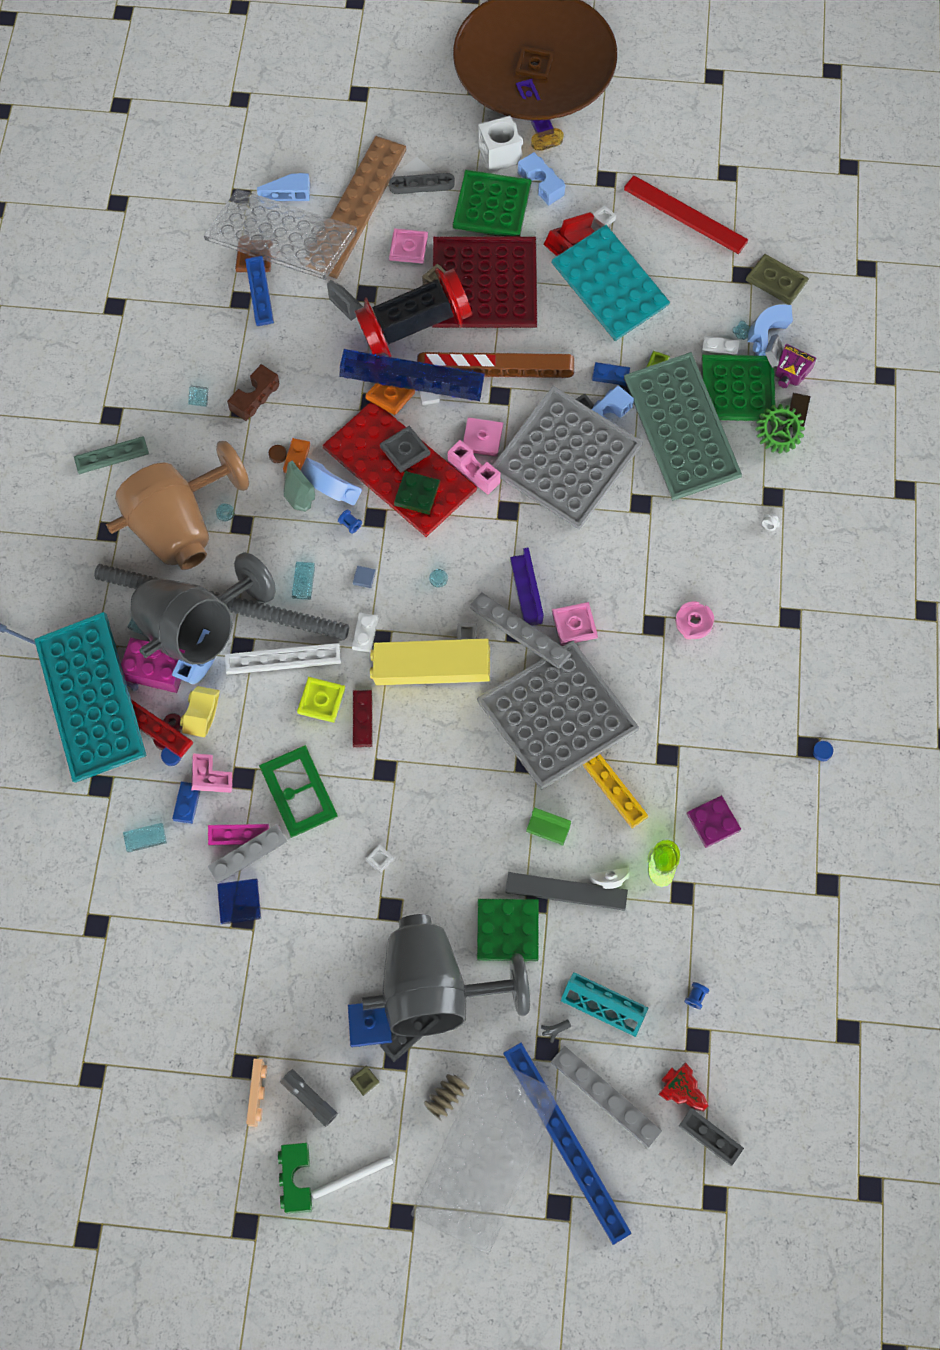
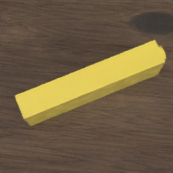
(430, 662)

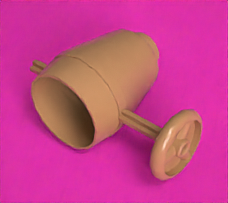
(165, 512)

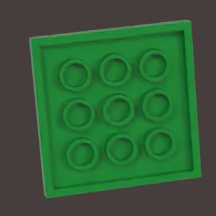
(492, 204)
(739, 385)

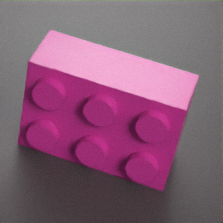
(151, 671)

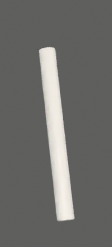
(352, 1177)

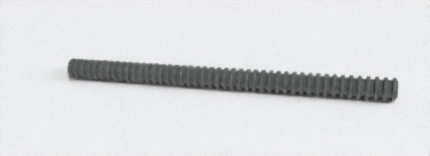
(238, 605)

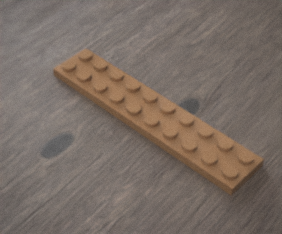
(366, 190)

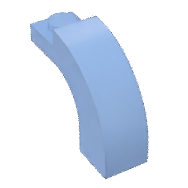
(773, 317)
(329, 483)
(192, 673)

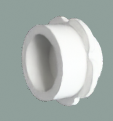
(770, 522)

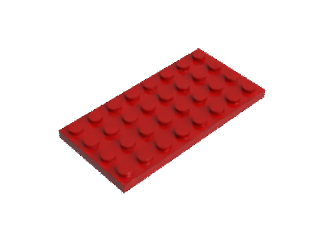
(359, 451)

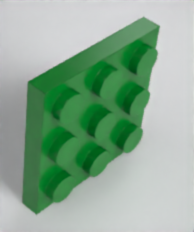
(508, 929)

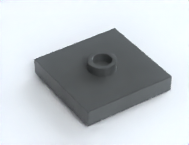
(405, 449)

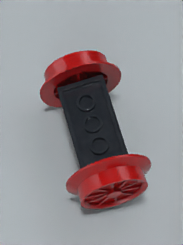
(414, 311)

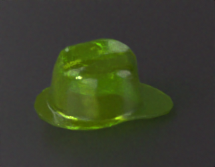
(663, 862)

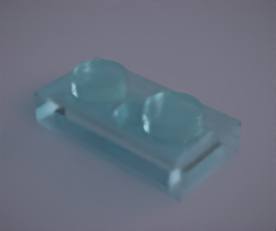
(303, 580)

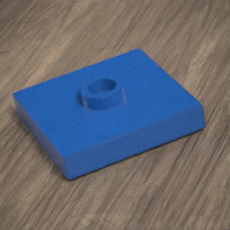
(368, 1026)

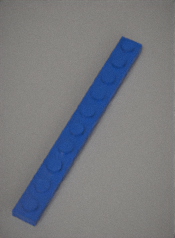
(574, 1156)

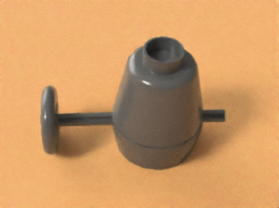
(177, 612)
(426, 979)

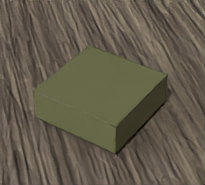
(364, 1080)

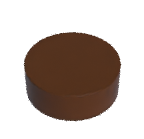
(277, 454)

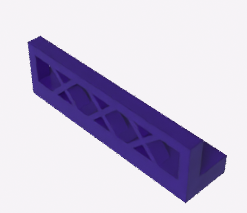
(527, 588)

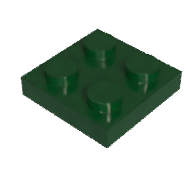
(417, 492)

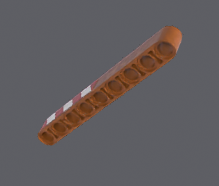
(504, 363)

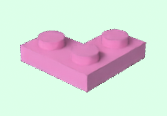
(207, 780)

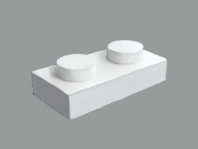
(719, 346)
(365, 632)

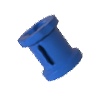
(349, 521)
(696, 995)

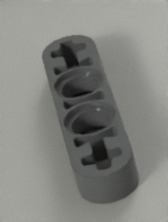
(421, 180)

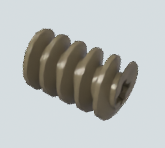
(445, 1096)

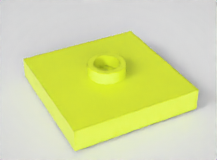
(321, 699)

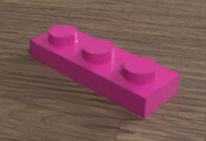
(234, 833)

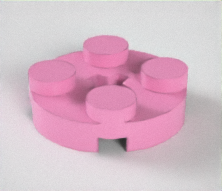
(696, 610)

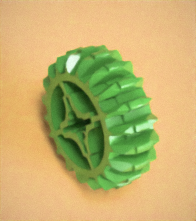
(776, 423)

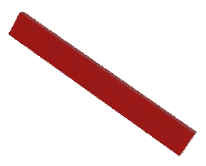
(686, 214)

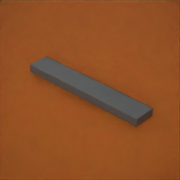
(566, 891)

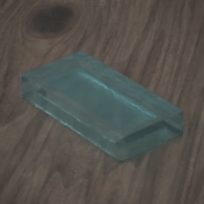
(145, 837)

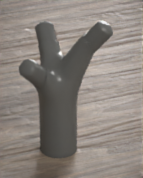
(555, 1029)

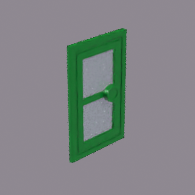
(298, 791)

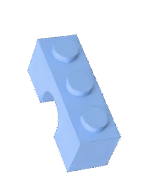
(534, 168)
(615, 401)

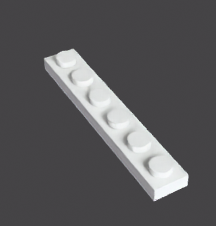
(282, 658)

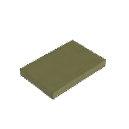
(777, 279)

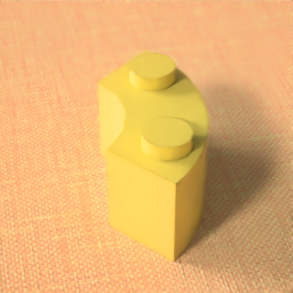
(200, 711)

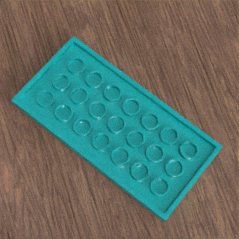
(90, 697)

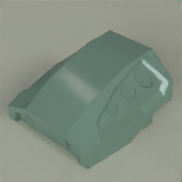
(298, 489)

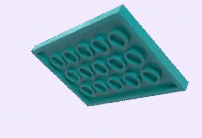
(610, 282)

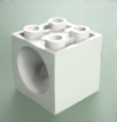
(499, 143)

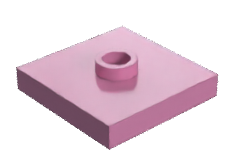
(408, 246)
(483, 436)
(574, 623)

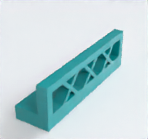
(606, 998)

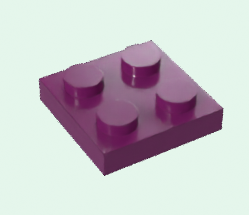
(713, 821)

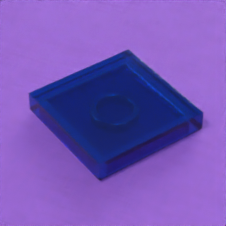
(239, 901)

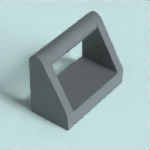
(343, 299)

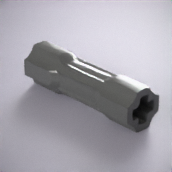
(319, 1107)

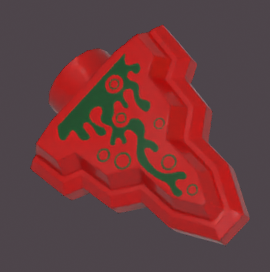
(683, 1088)

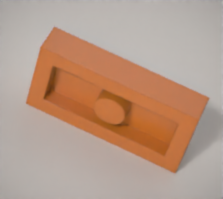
(297, 452)

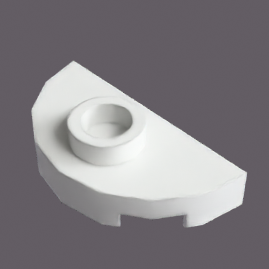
(610, 878)

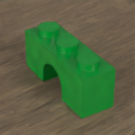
(294, 1198)

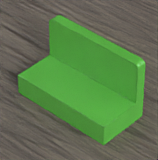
(548, 826)

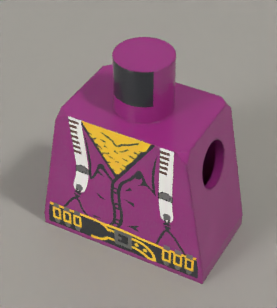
(794, 366)

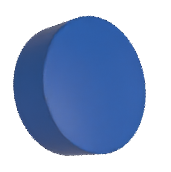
(823, 751)
(169, 757)

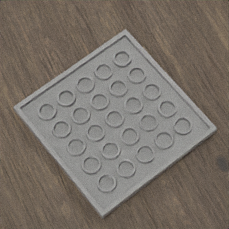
(566, 457)
(557, 716)

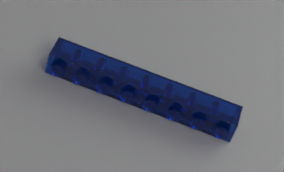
(411, 375)

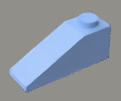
(288, 188)

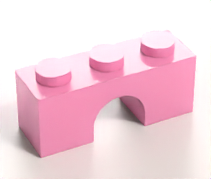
(463, 460)

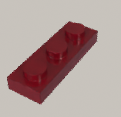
(362, 718)

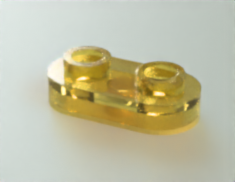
(544, 140)

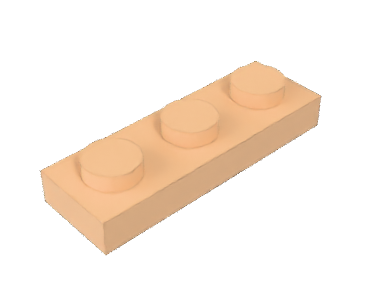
(257, 1092)

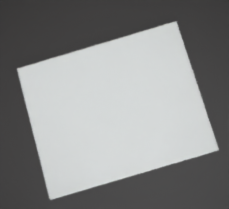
(416, 167)

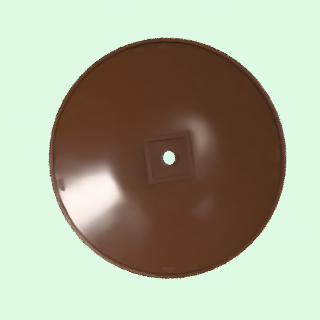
(563, 36)

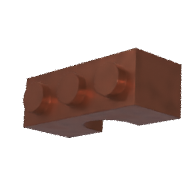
(246, 404)

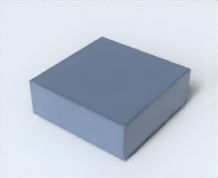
(364, 577)

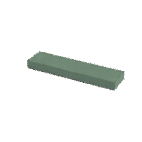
(111, 455)

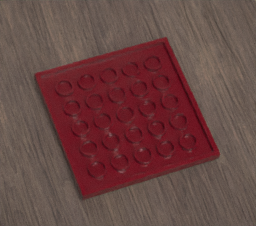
(496, 278)

